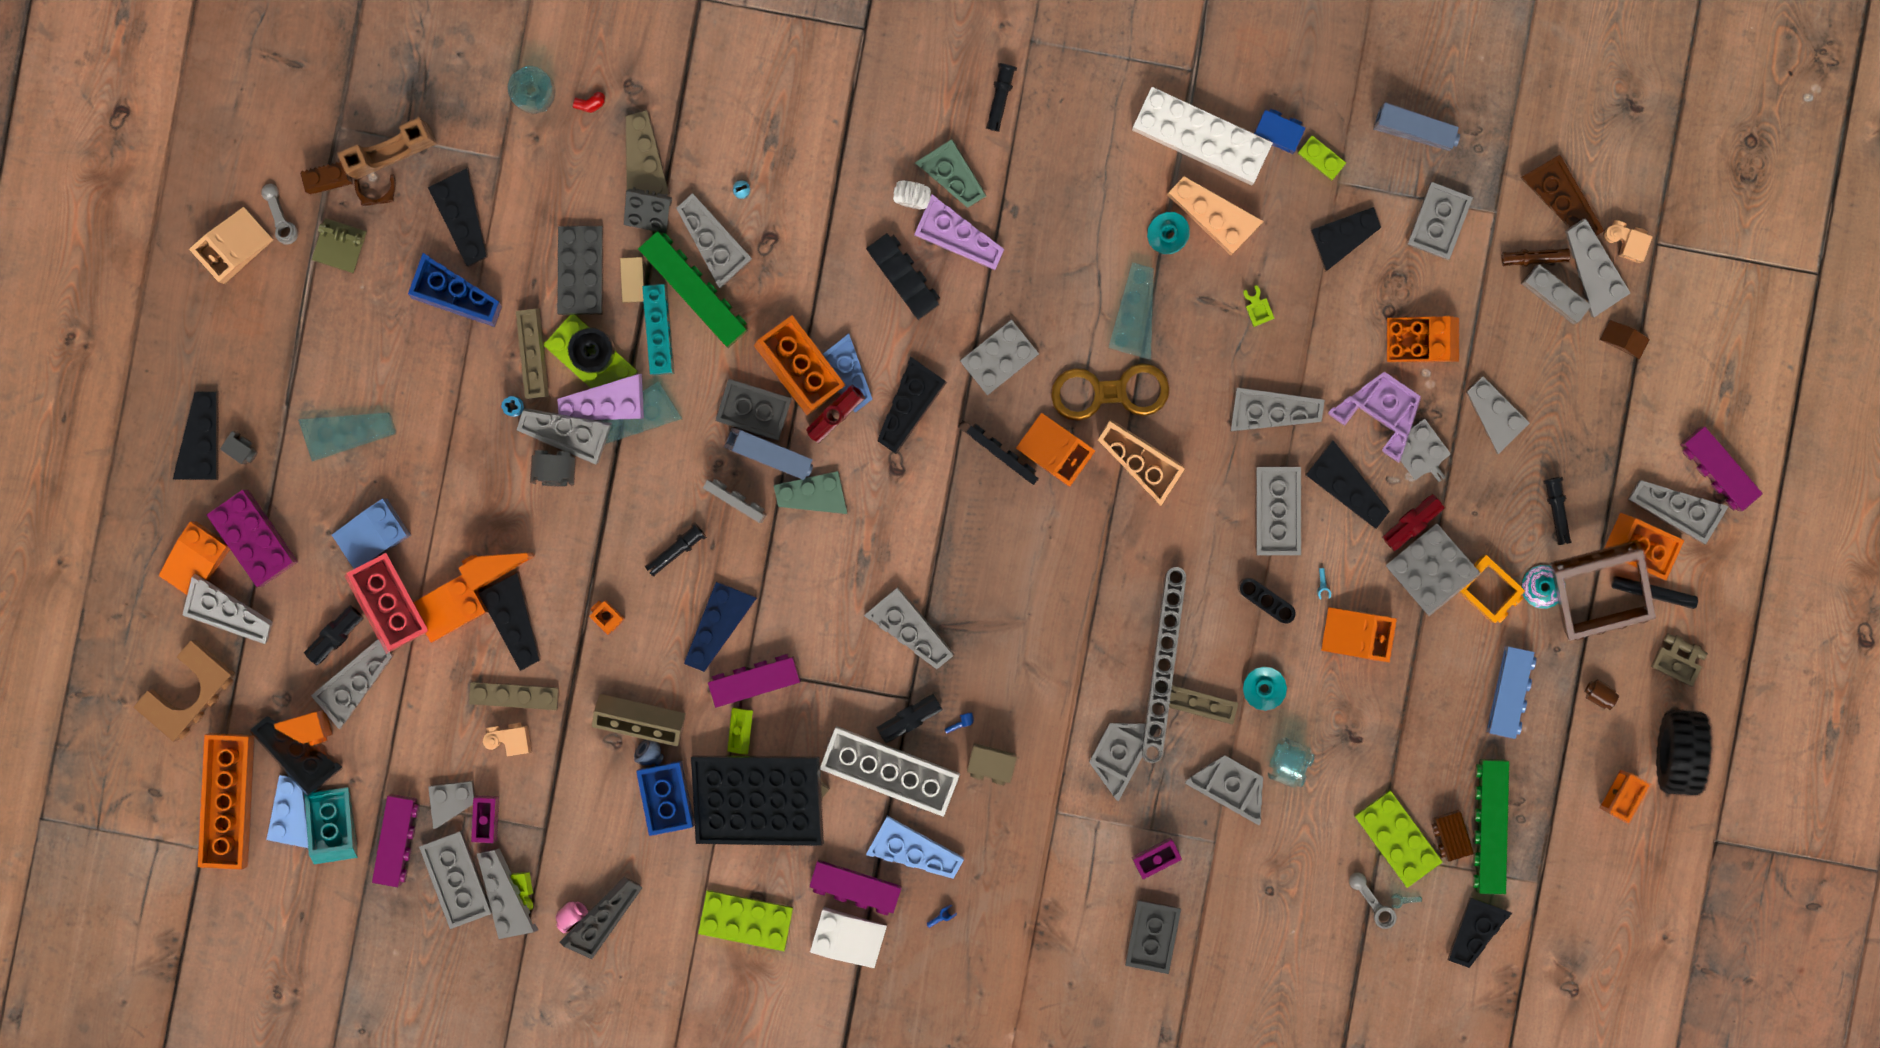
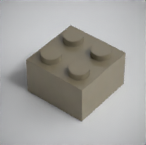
(991, 764)

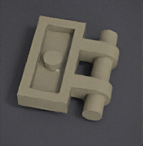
(1676, 666)

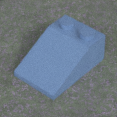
(371, 533)

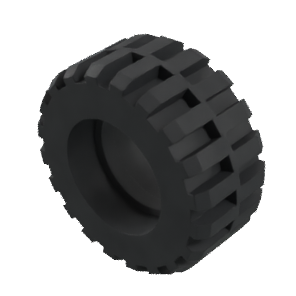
(1684, 752)

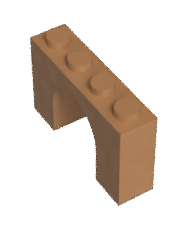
(361, 161)
(212, 677)

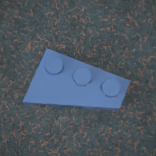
(846, 364)

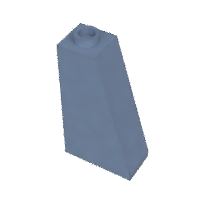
(1416, 127)
(768, 453)

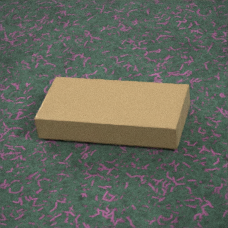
(632, 279)

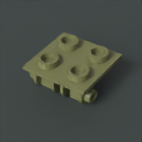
(339, 245)

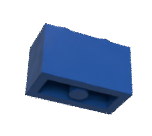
(1281, 132)

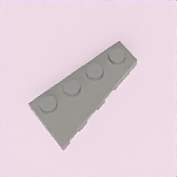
(715, 244)
(219, 609)
(507, 908)

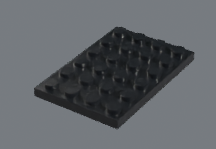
(757, 800)

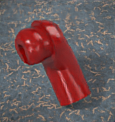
(590, 105)

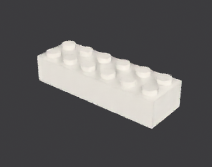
(1202, 136)
(889, 771)

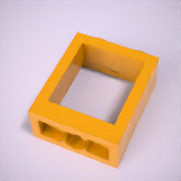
(1514, 599)

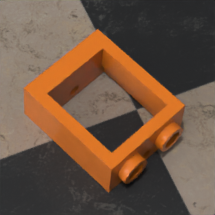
(1628, 796)

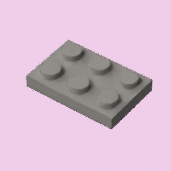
(1439, 221)
(999, 357)
(736, 500)

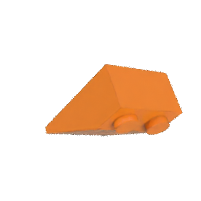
(1658, 546)
(195, 552)
(482, 570)
(449, 608)

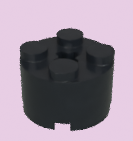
(587, 338)

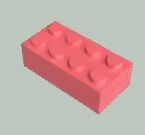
(386, 603)

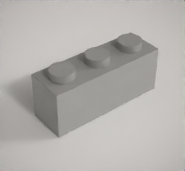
(1556, 294)

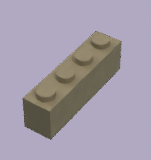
(638, 720)

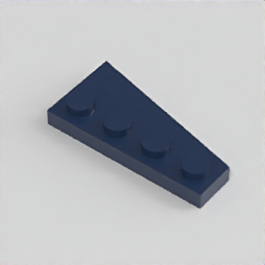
(720, 618)

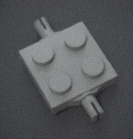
(1424, 451)

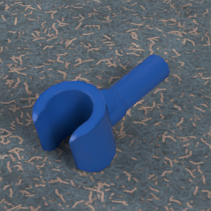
(967, 720)
(944, 915)

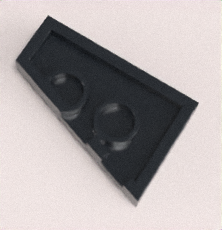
(1344, 235)
(1475, 930)

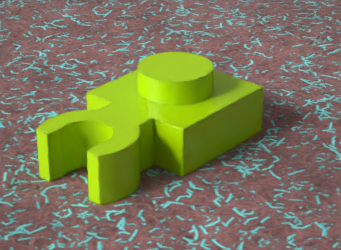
(1258, 310)
(524, 884)

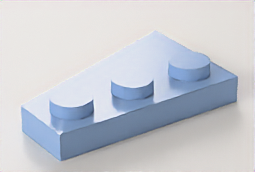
(288, 814)

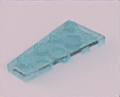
(1134, 319)
(657, 412)
(341, 433)

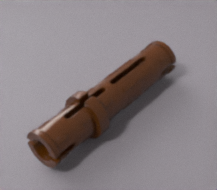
(1527, 257)

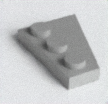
(1497, 415)

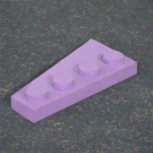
(950, 231)
(609, 401)

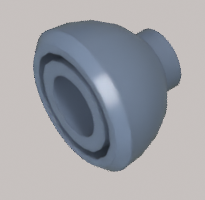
(648, 753)

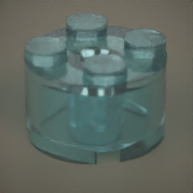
(526, 78)
(1290, 763)

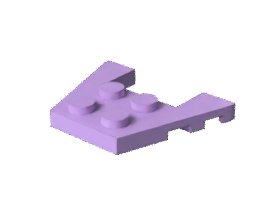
(1387, 403)

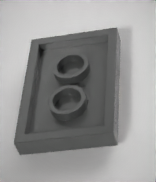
(753, 409)
(1153, 936)

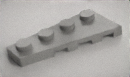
(1598, 274)
(1267, 409)
(571, 434)
(1685, 512)
(904, 622)
(349, 686)

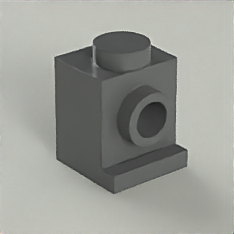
(239, 448)

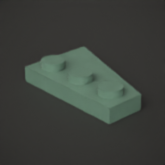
(951, 171)
(814, 493)

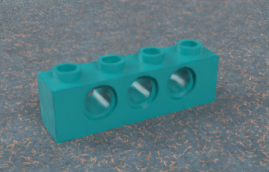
(658, 329)

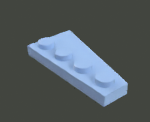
(906, 846)

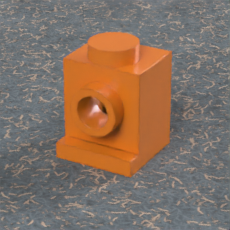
(609, 625)

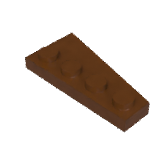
(1561, 193)

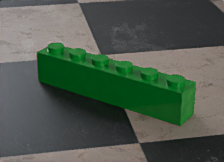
(692, 289)
(1492, 826)

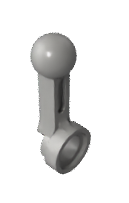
(270, 194)
(1358, 882)

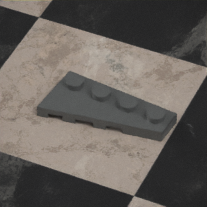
(597, 925)

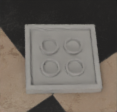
(1433, 569)

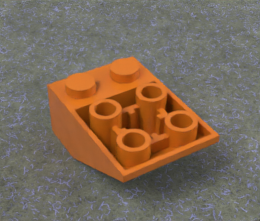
(1423, 339)
(1055, 449)
(1358, 634)

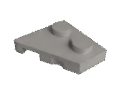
(449, 800)

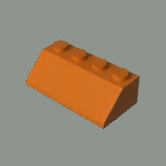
(799, 365)

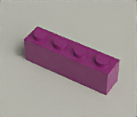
(1721, 469)
(754, 681)
(395, 840)
(855, 887)

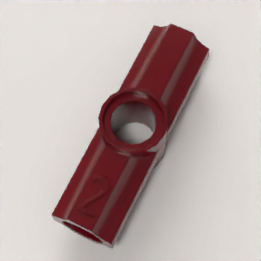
(826, 422)
(1413, 522)

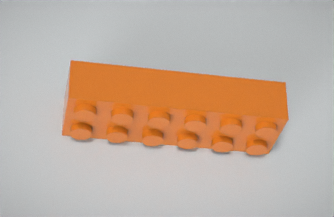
(225, 801)

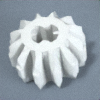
(912, 194)

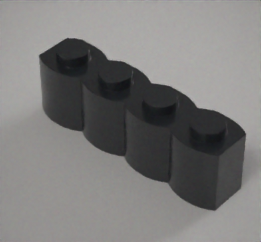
(902, 275)

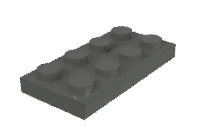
(580, 270)

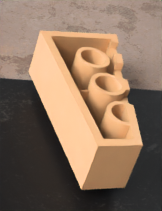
(1215, 215)
(1143, 461)

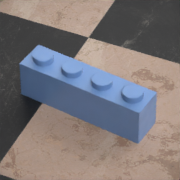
(1510, 692)

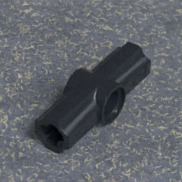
(333, 635)
(909, 718)

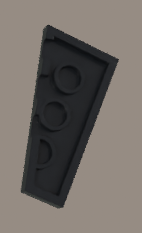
(458, 209)
(914, 397)
(200, 440)
(993, 446)
(1342, 481)
(510, 615)
(300, 761)

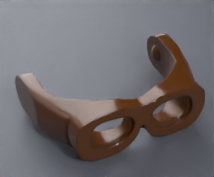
(387, 198)

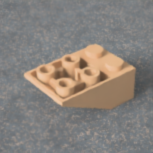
(231, 245)

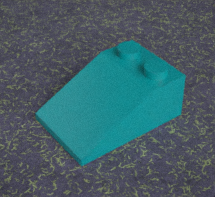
(330, 826)

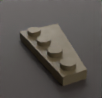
(642, 156)

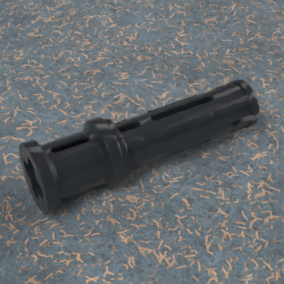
(1002, 86)
(1557, 499)
(683, 543)

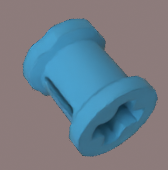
(518, 402)

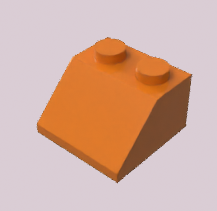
(307, 728)

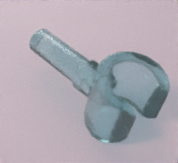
(1405, 900)

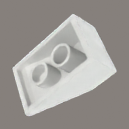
(848, 938)

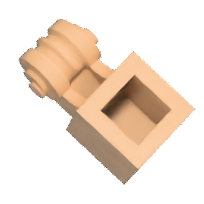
(1634, 242)
(515, 739)

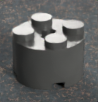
(553, 469)

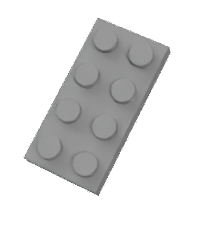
(1278, 510)
(455, 879)

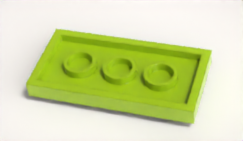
(558, 346)
(1398, 839)
(745, 920)

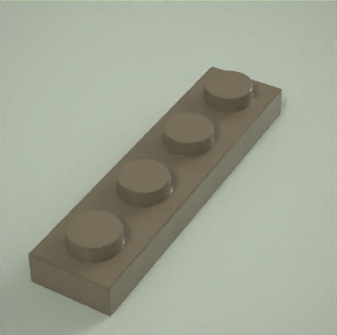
(532, 353)
(514, 696)
(1199, 703)

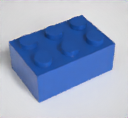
(665, 798)

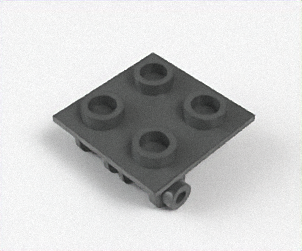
(647, 210)

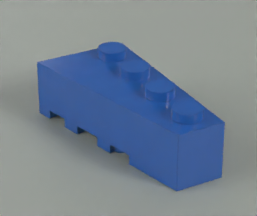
(446, 290)

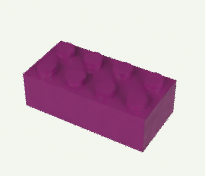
(252, 538)

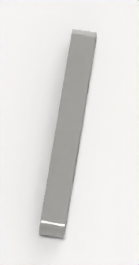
(1168, 654)

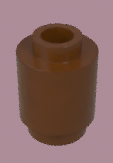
(1601, 694)

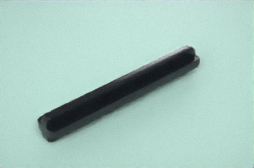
(1657, 593)

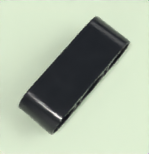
(1277, 603)

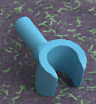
(1323, 586)

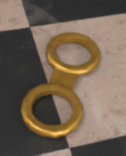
(1110, 392)

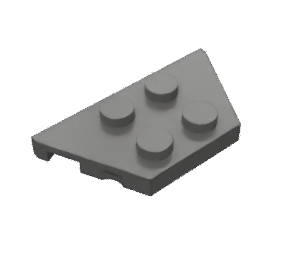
(1119, 754)
(1231, 786)

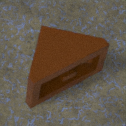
(1625, 339)

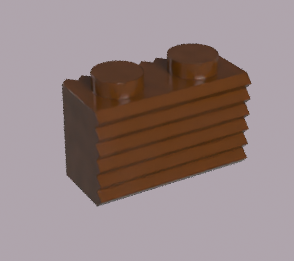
(325, 178)
(1452, 835)

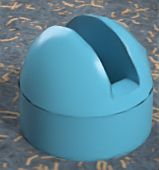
(742, 193)

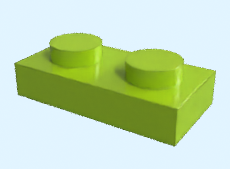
(1321, 158)
(740, 730)

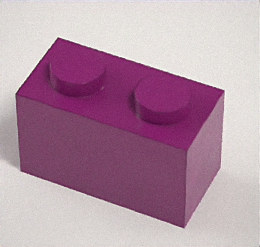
(485, 819)
(1156, 858)

